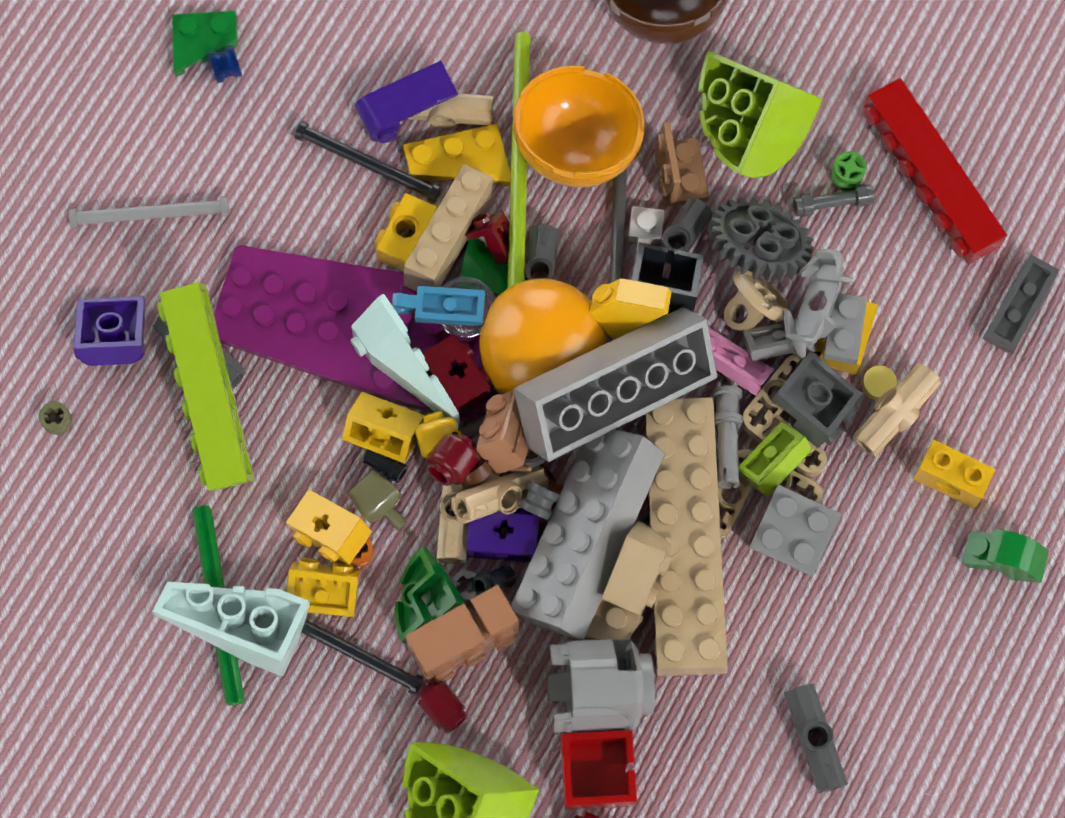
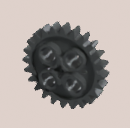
(775, 253)

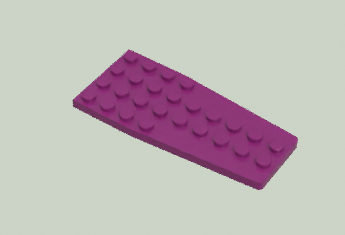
(303, 314)

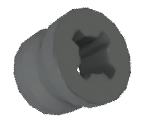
(539, 500)

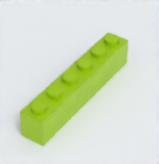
(206, 387)

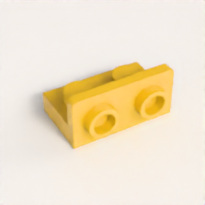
(327, 587)

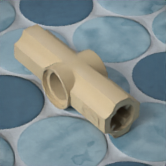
(460, 109)
(896, 409)
(496, 494)
(452, 533)

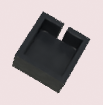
(683, 275)

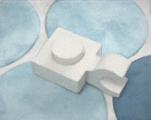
(646, 225)

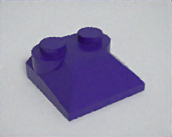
(110, 330)

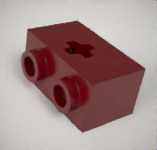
(456, 355)

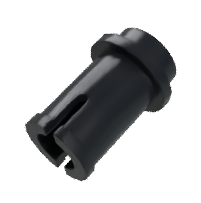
(389, 467)
(486, 580)

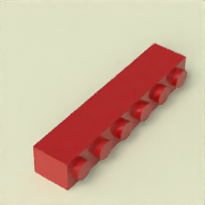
(934, 171)

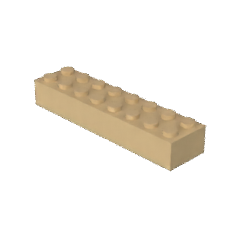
(686, 514)

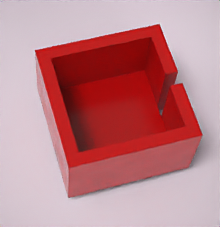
(596, 769)

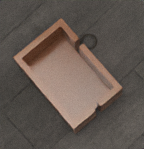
(463, 636)

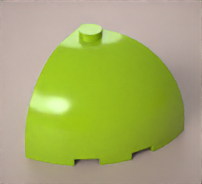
(752, 116)
(462, 784)

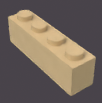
(447, 229)

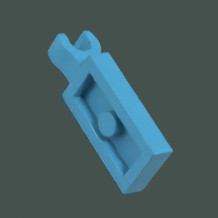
(443, 305)

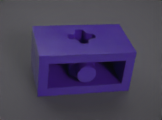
(519, 542)

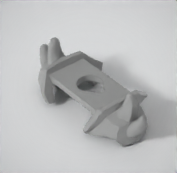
(825, 277)

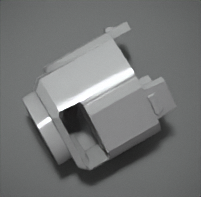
(602, 685)

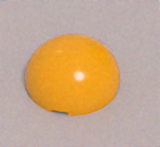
(578, 126)
(536, 330)

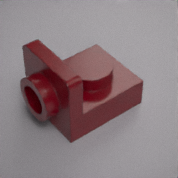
(495, 232)

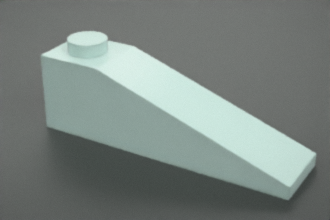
(384, 341)
(246, 623)

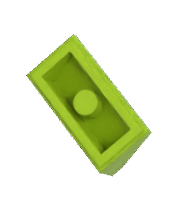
(775, 458)

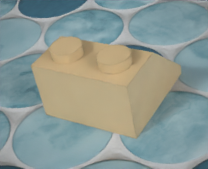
(637, 570)

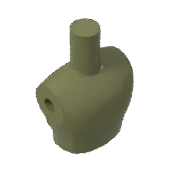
(375, 498)

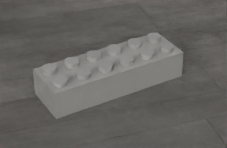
(615, 383)
(587, 533)

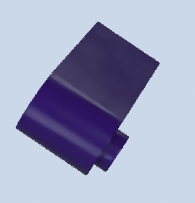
(388, 106)

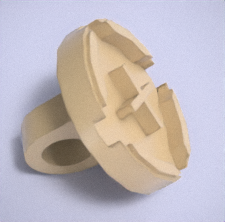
(759, 299)

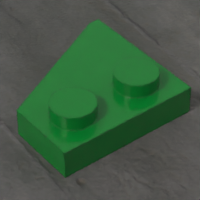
(199, 34)

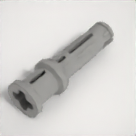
(727, 422)

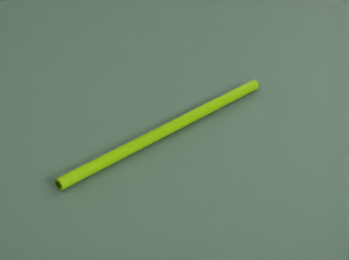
(518, 182)

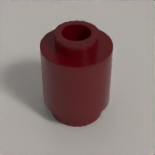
(442, 706)

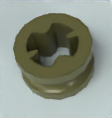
(57, 408)

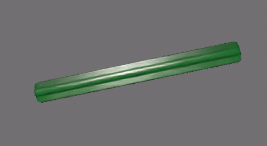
(214, 577)

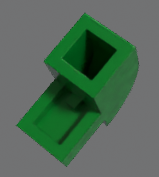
(1007, 552)

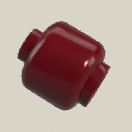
(452, 459)

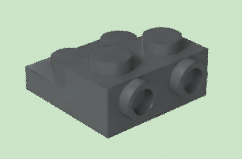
(817, 400)

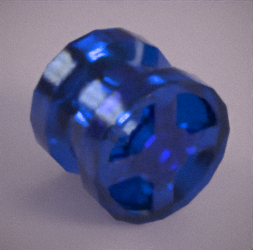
(225, 64)

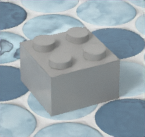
(795, 530)

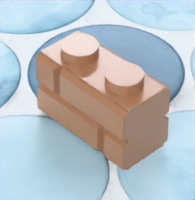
(502, 434)

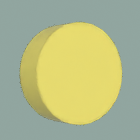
(878, 381)

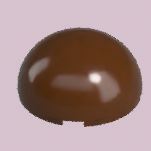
(665, 19)

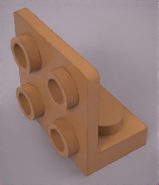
(681, 168)

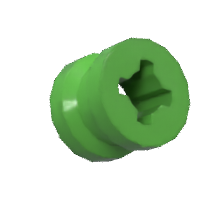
(850, 163)

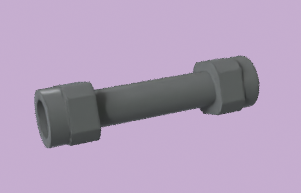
(860, 195)

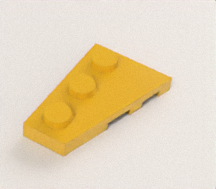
(444, 155)

